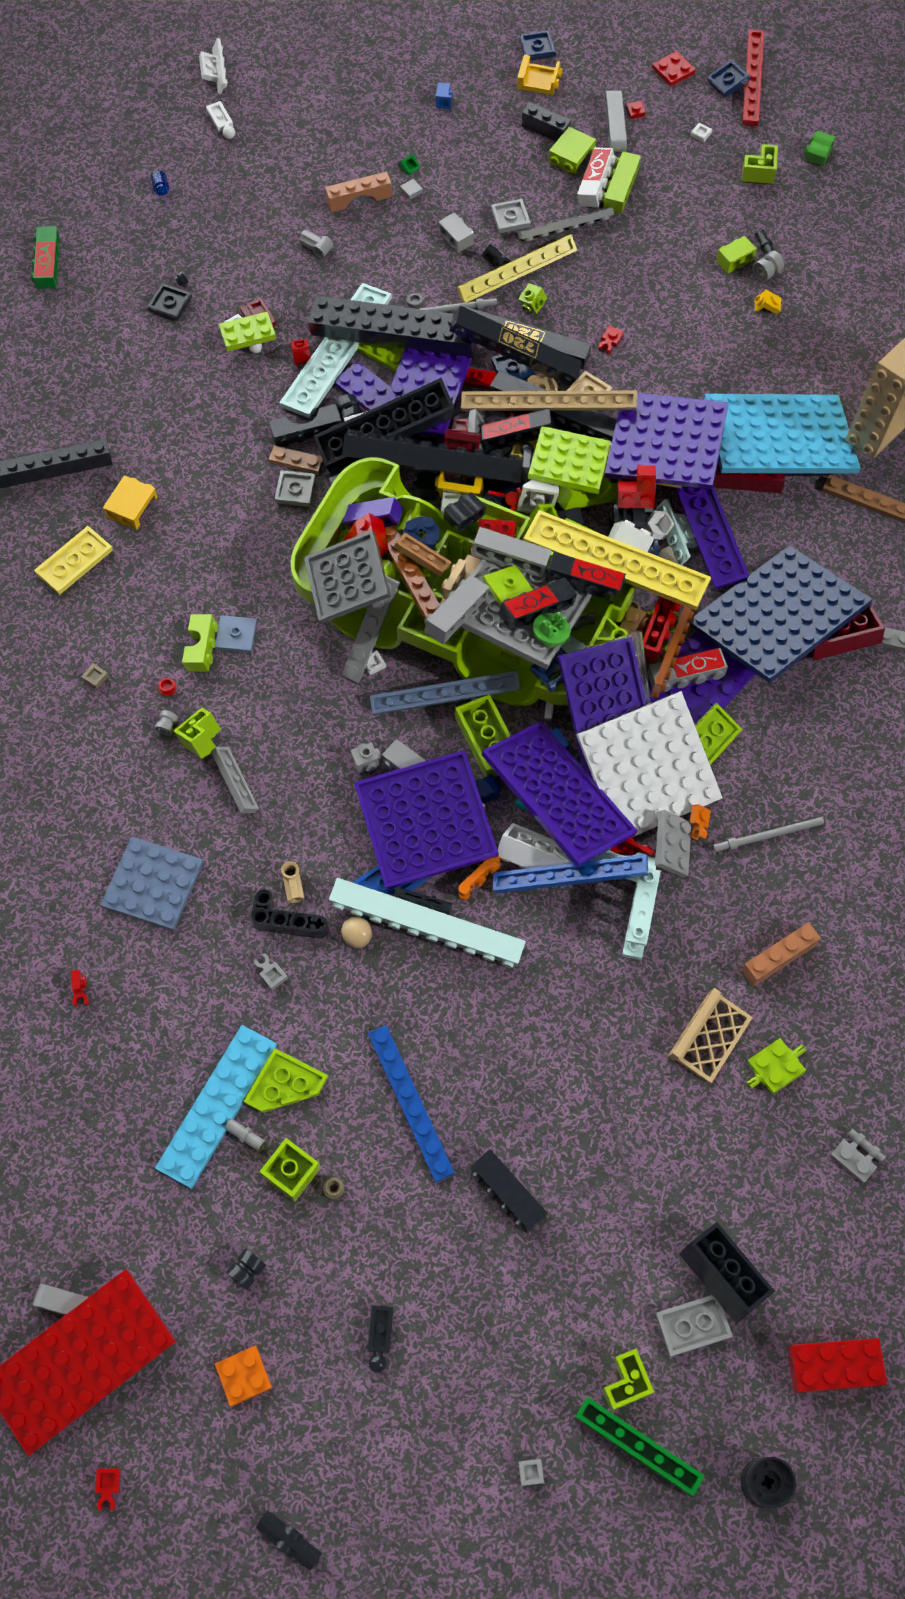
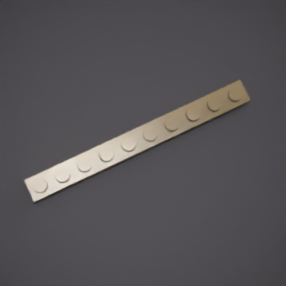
(548, 399)

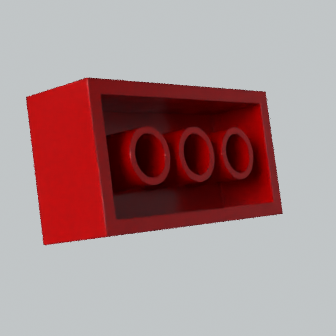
(836, 1365)

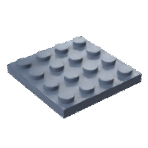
(152, 883)

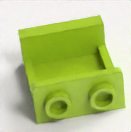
(571, 150)

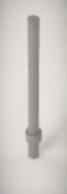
(479, 304)
(733, 843)

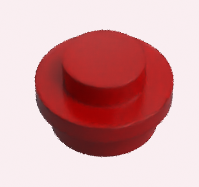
(167, 687)

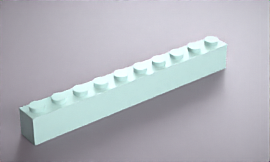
(426, 922)

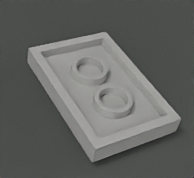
(673, 843)
(693, 1325)

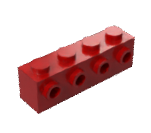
(658, 628)

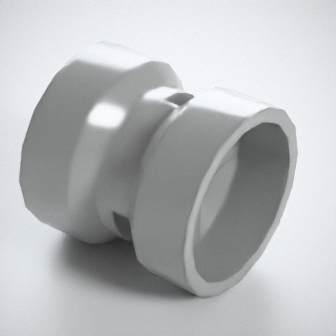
(166, 723)

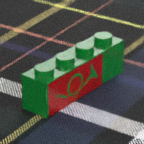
(46, 257)

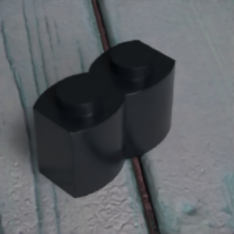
(464, 512)

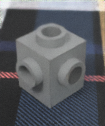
(365, 757)

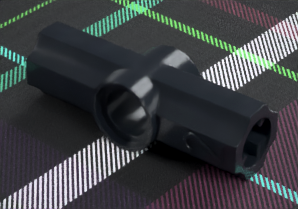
(289, 1540)

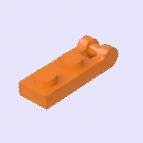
(478, 877)

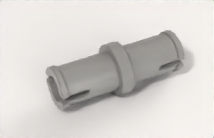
(245, 1135)

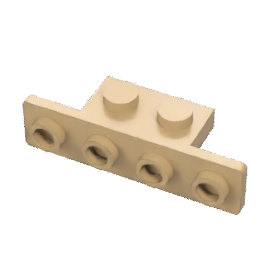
(458, 572)

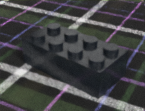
(726, 1272)

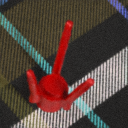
(511, 498)

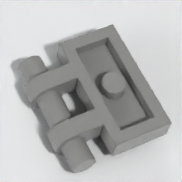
(853, 1160)

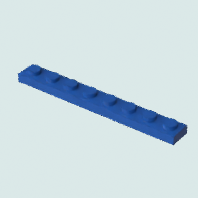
(569, 874)
(411, 1104)

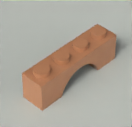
(341, 194)

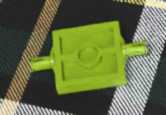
(776, 1066)

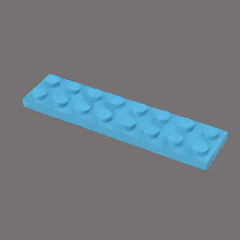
(215, 1106)

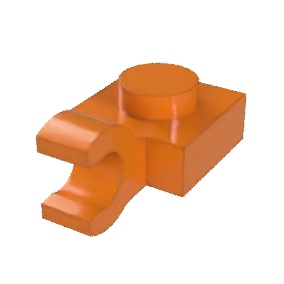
(700, 821)

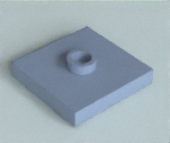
(236, 634)

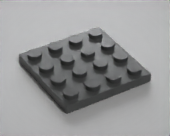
(347, 576)

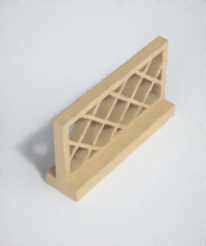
(693, 1030)

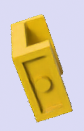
(538, 77)
(443, 486)
(129, 501)

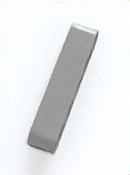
(615, 121)
(56, 1299)

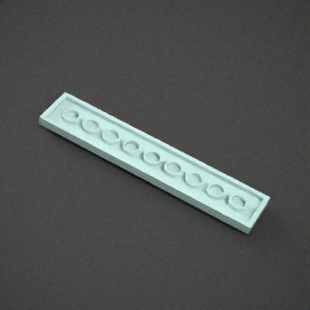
(326, 363)

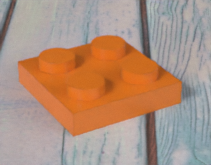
(243, 1376)

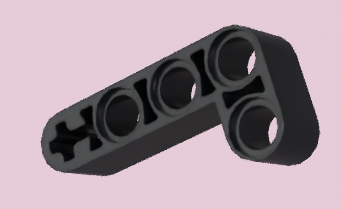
(291, 918)

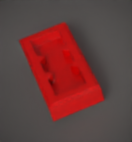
(479, 378)

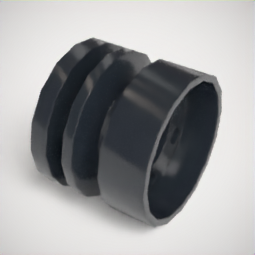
(634, 515)
(780, 1487)

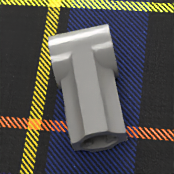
(318, 245)

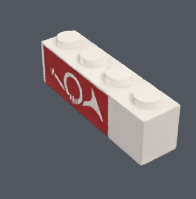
(596, 177)

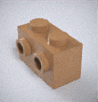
(635, 621)

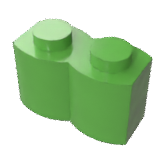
(819, 148)

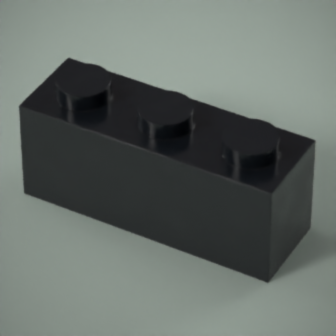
(544, 121)

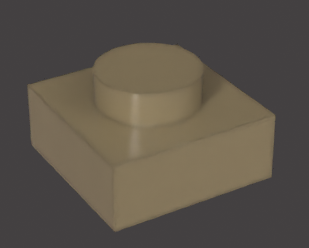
(94, 676)

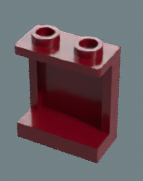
(465, 439)

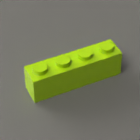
(622, 181)

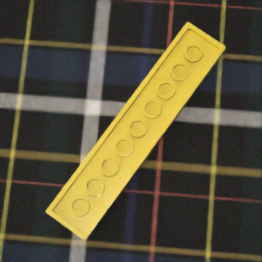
(641, 568)

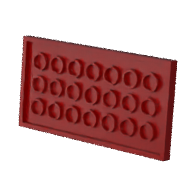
(80, 1361)

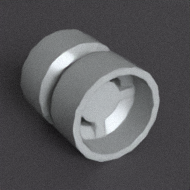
(768, 266)

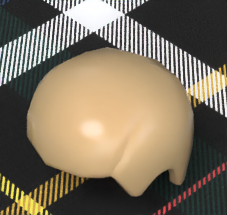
(356, 932)

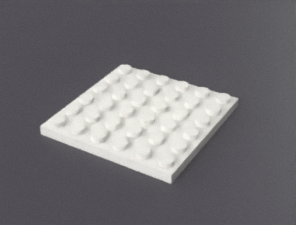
(651, 762)

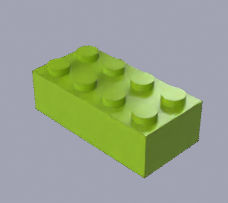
(481, 728)

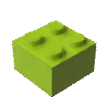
(290, 1169)

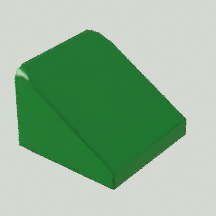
(409, 164)

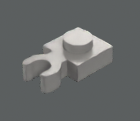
(271, 974)

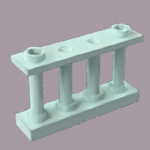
(641, 915)

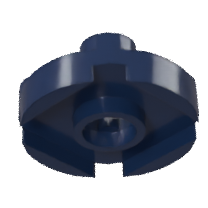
(425, 525)

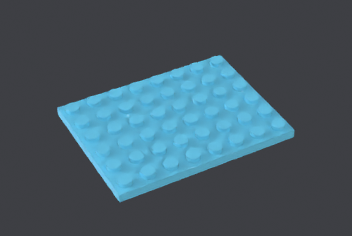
(785, 434)

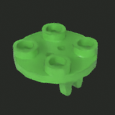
(551, 629)

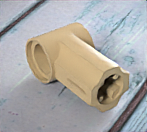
(292, 883)

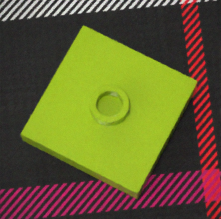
(507, 583)

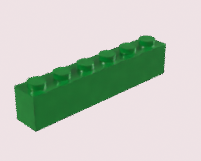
(639, 1447)

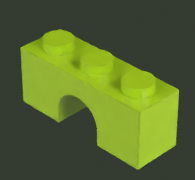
(199, 657)

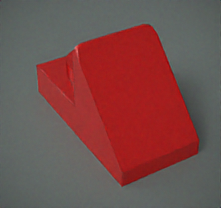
(300, 351)

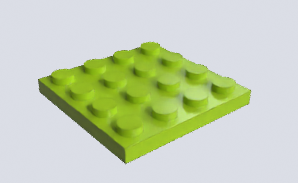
(569, 460)

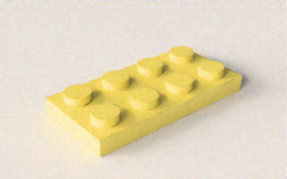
(73, 560)

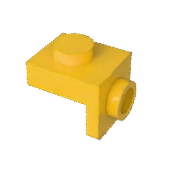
(768, 301)

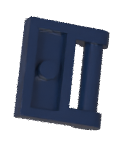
(543, 675)

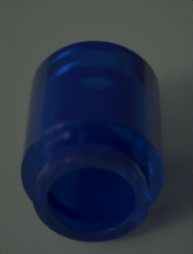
(160, 183)

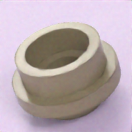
(330, 1182)

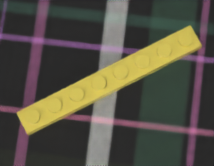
(517, 268)

